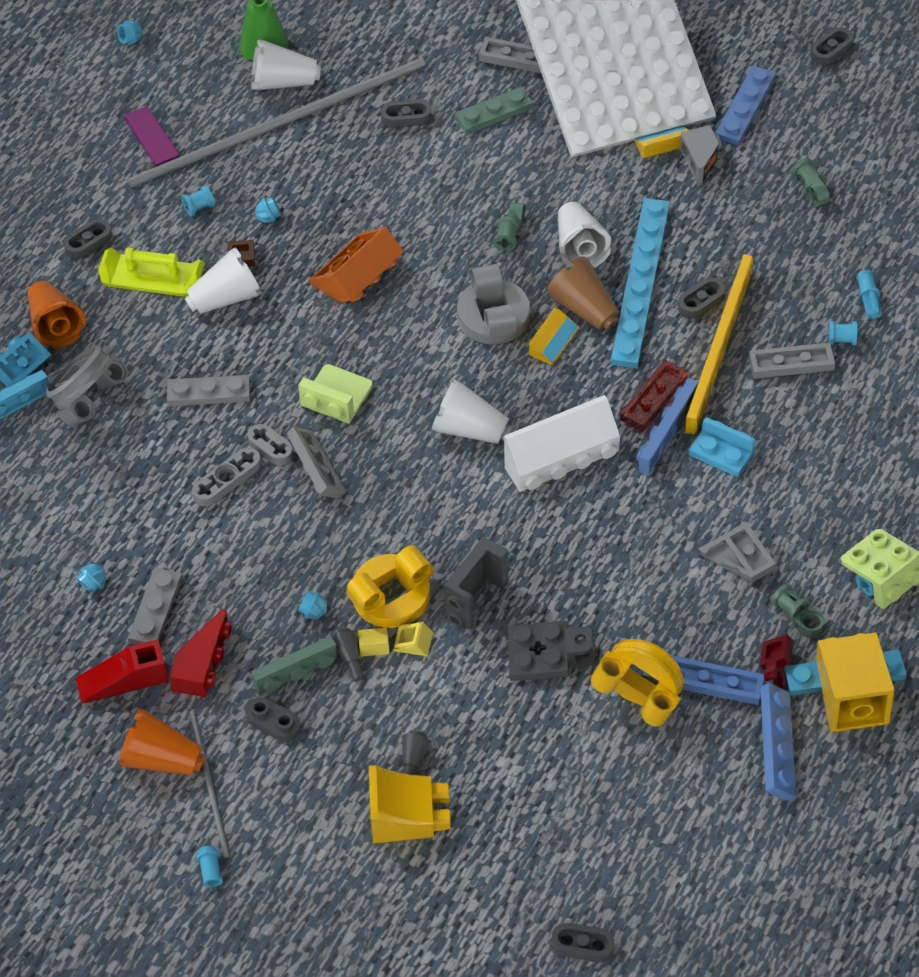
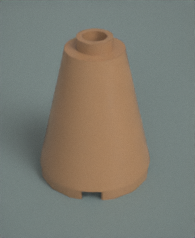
(584, 294)

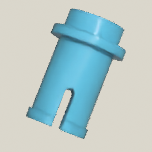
(210, 868)

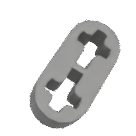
(272, 442)

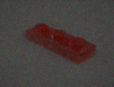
(653, 395)

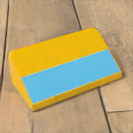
(660, 142)
(552, 337)

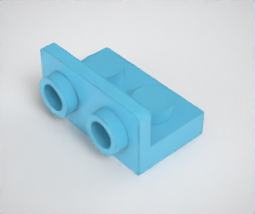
(21, 359)
(723, 447)

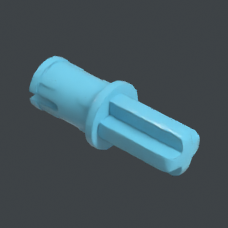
(869, 294)

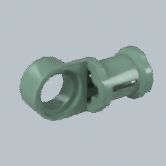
(812, 181)
(509, 226)
(799, 610)

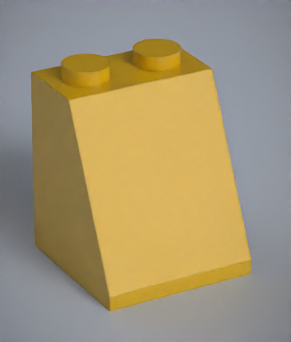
(854, 682)

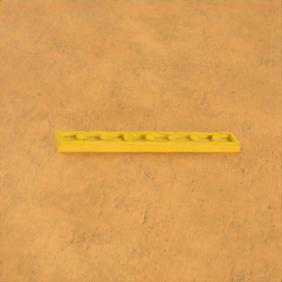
(719, 345)

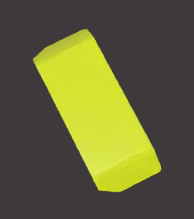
(149, 271)

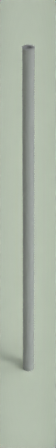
(275, 123)

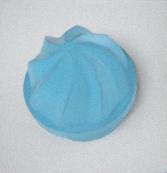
(129, 32)
(267, 210)
(92, 577)
(313, 605)

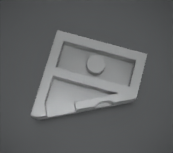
(740, 553)

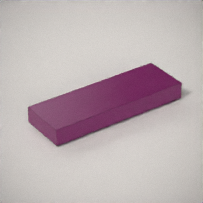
(151, 136)

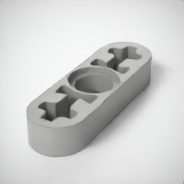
(231, 466)

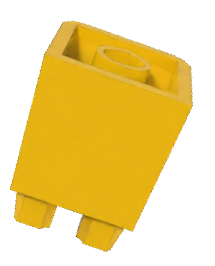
(404, 805)

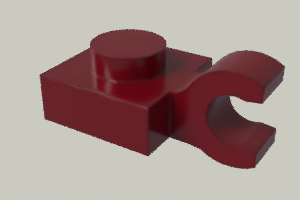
(774, 656)

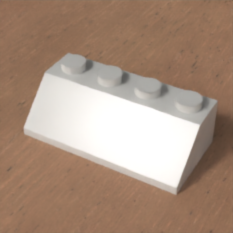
(561, 444)

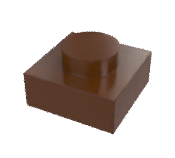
(246, 249)

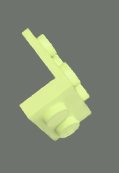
(335, 393)
(884, 563)

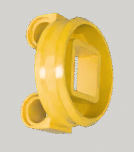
(413, 573)
(657, 700)

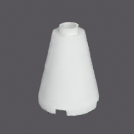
(282, 68)
(581, 235)
(223, 285)
(470, 416)

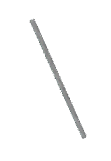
(210, 787)

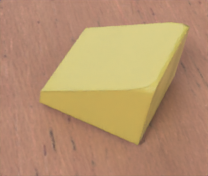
(413, 639)
(373, 642)

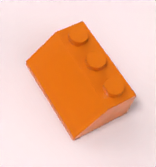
(358, 265)

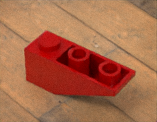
(196, 661)
(124, 672)

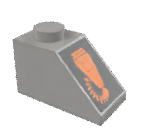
(700, 151)

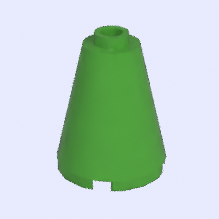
(260, 24)

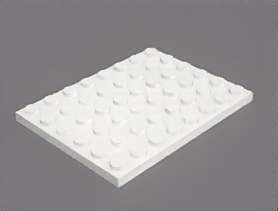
(615, 69)

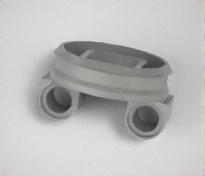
(500, 322)
(77, 376)

